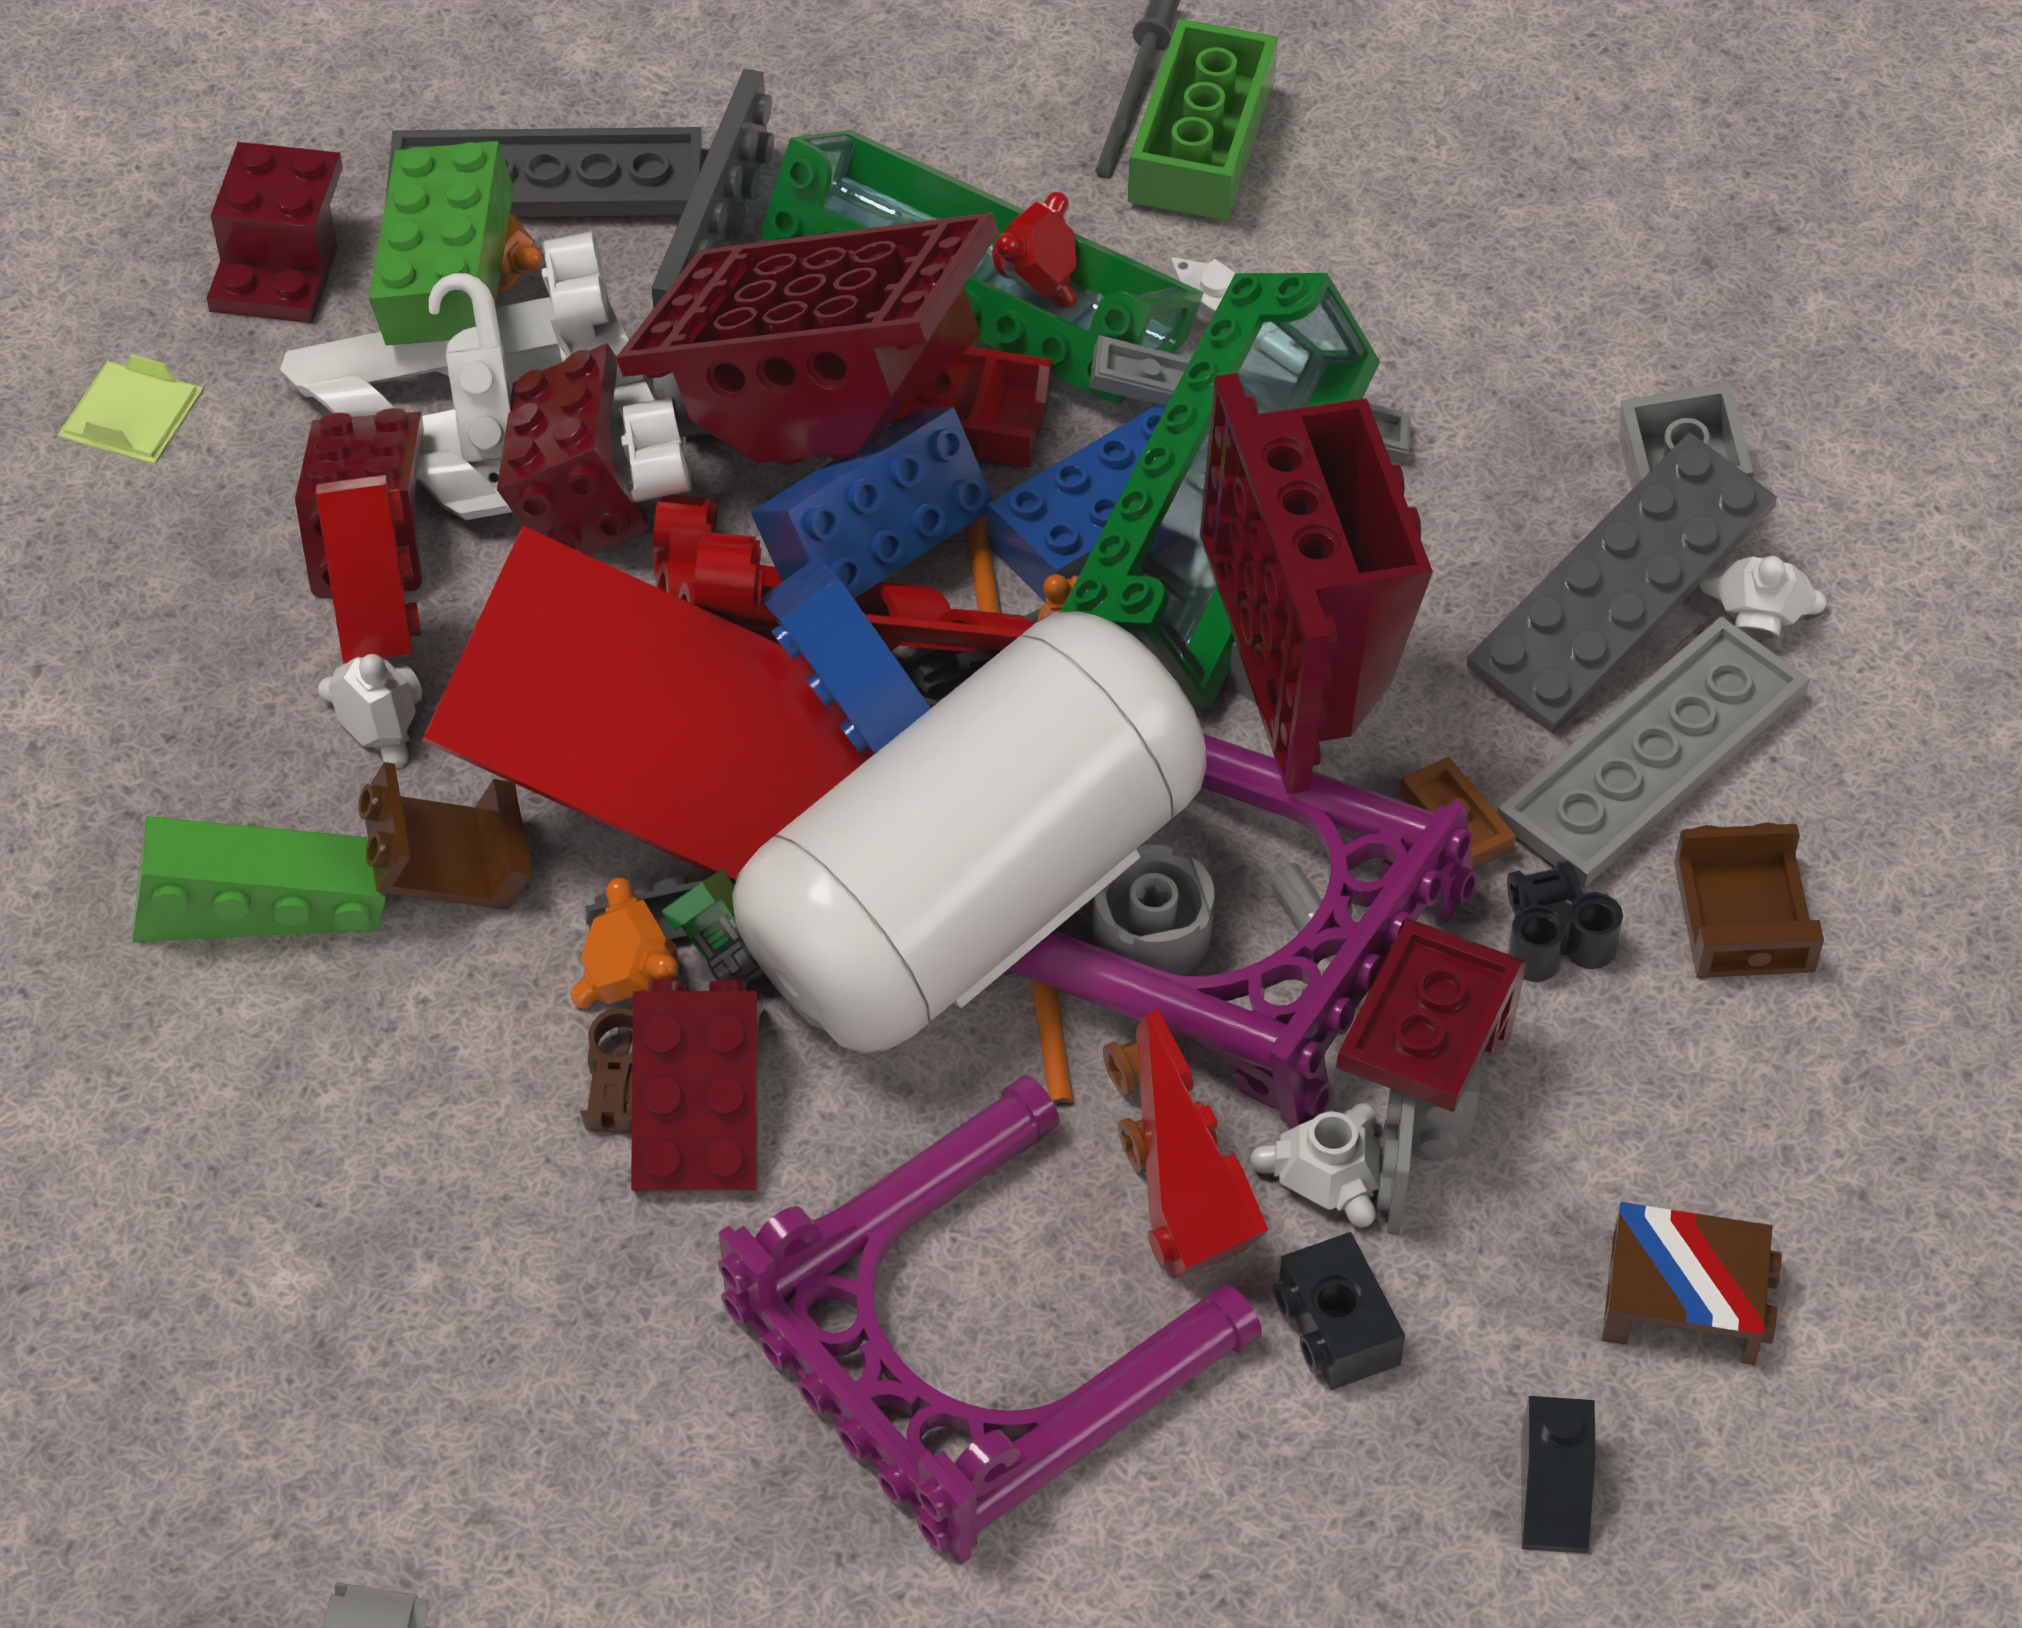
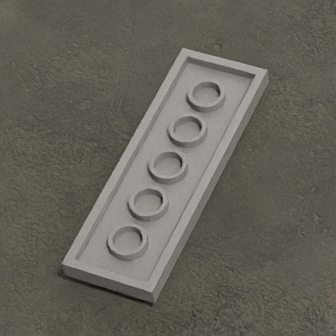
(1653, 750)

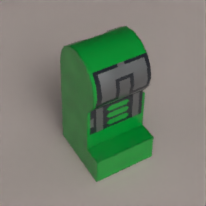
(710, 924)

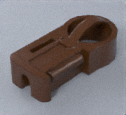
(611, 1078)

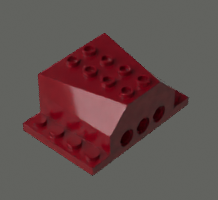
(815, 335)
(1310, 564)

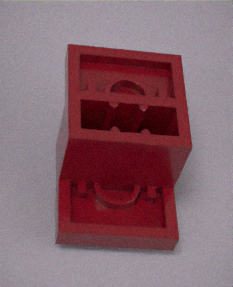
(274, 232)

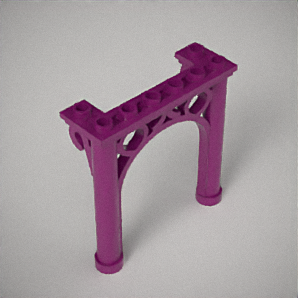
(1284, 1046)
(993, 1475)

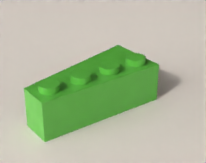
(250, 882)

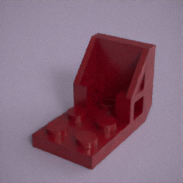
(1433, 1015)

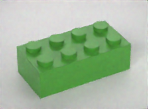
(1202, 119)
(439, 219)

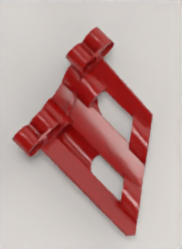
(727, 579)

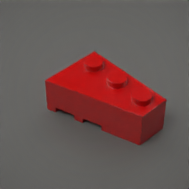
(367, 567)

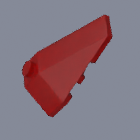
(1195, 1196)

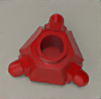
(1040, 251)

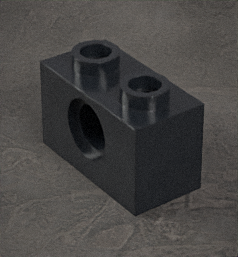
(1340, 1279)

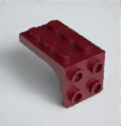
(355, 449)
(560, 455)
(695, 1087)

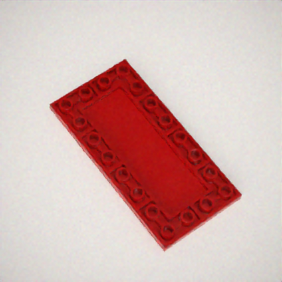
(639, 709)

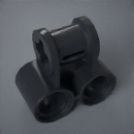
(1560, 921)

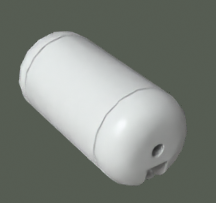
(972, 832)

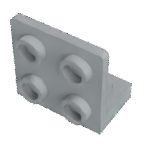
(1421, 1128)

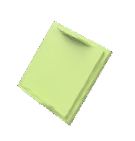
(131, 409)

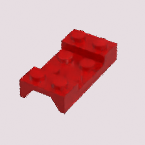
(996, 400)

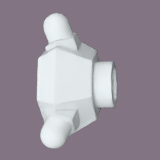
(1763, 595)
(375, 703)
(1329, 1161)

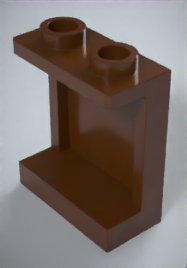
(1745, 901)

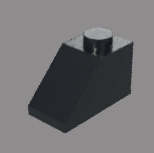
(1557, 1474)

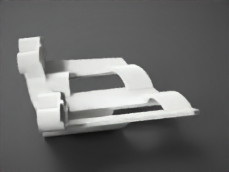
(533, 337)

